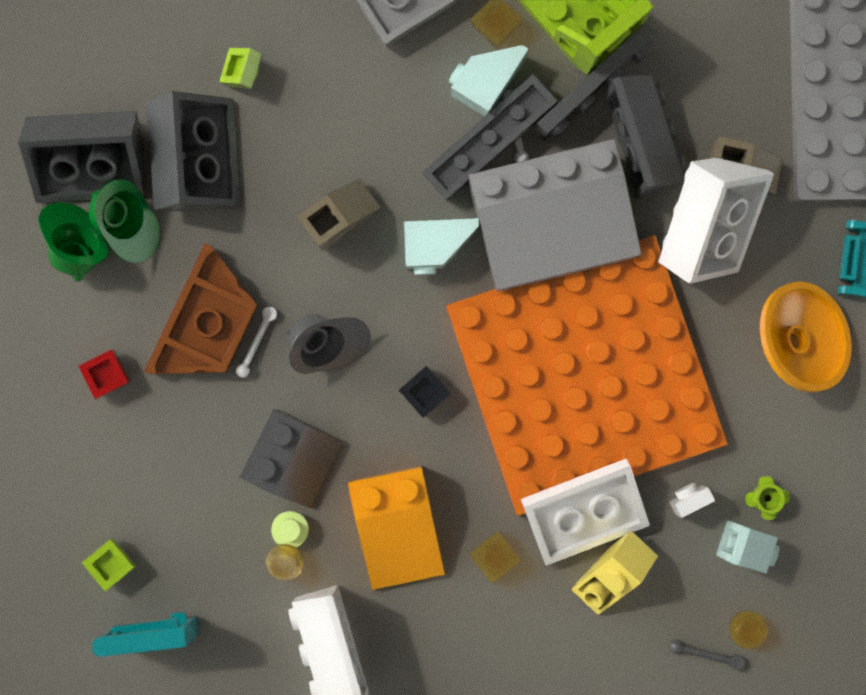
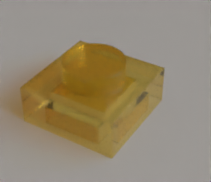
(496, 22)
(494, 556)

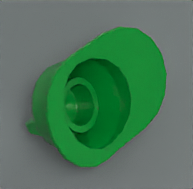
(125, 221)
(71, 239)

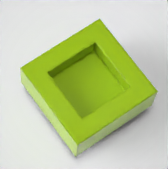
(240, 68)
(109, 564)

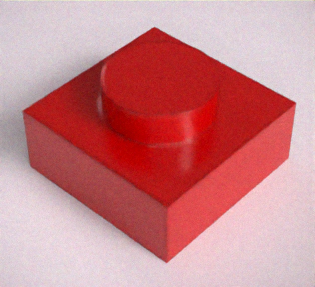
(104, 374)

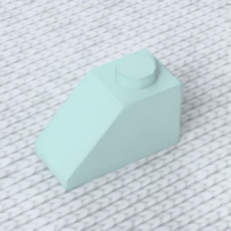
(486, 78)
(435, 242)
(748, 547)

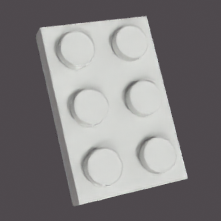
(585, 512)

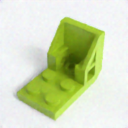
(588, 28)

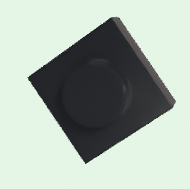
(424, 391)

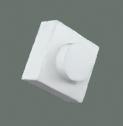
(691, 499)

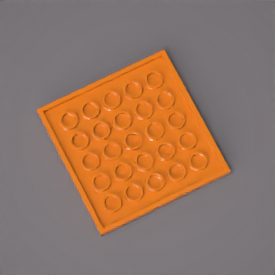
(586, 374)

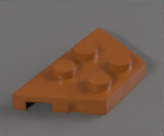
(205, 321)

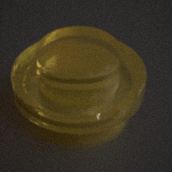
(284, 562)
(748, 629)

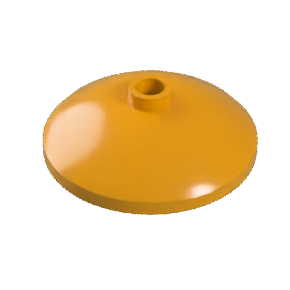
(805, 337)

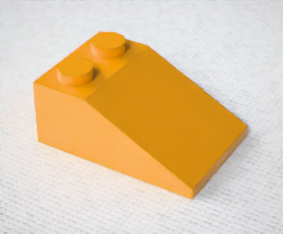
(396, 527)

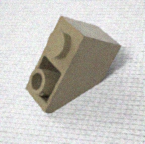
(747, 154)
(338, 213)

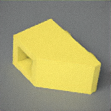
(615, 573)

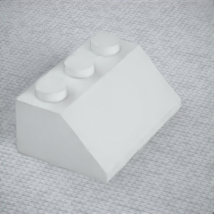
(714, 219)
(328, 643)

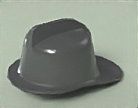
(326, 343)

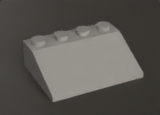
(555, 215)

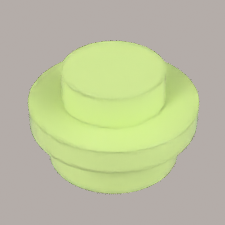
(290, 528)

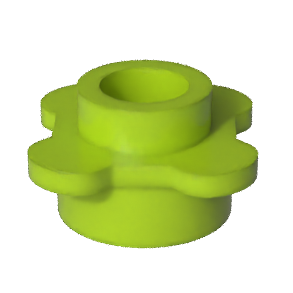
(767, 487)

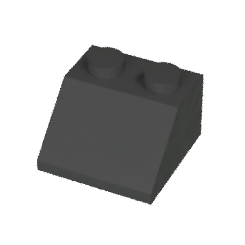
(291, 459)

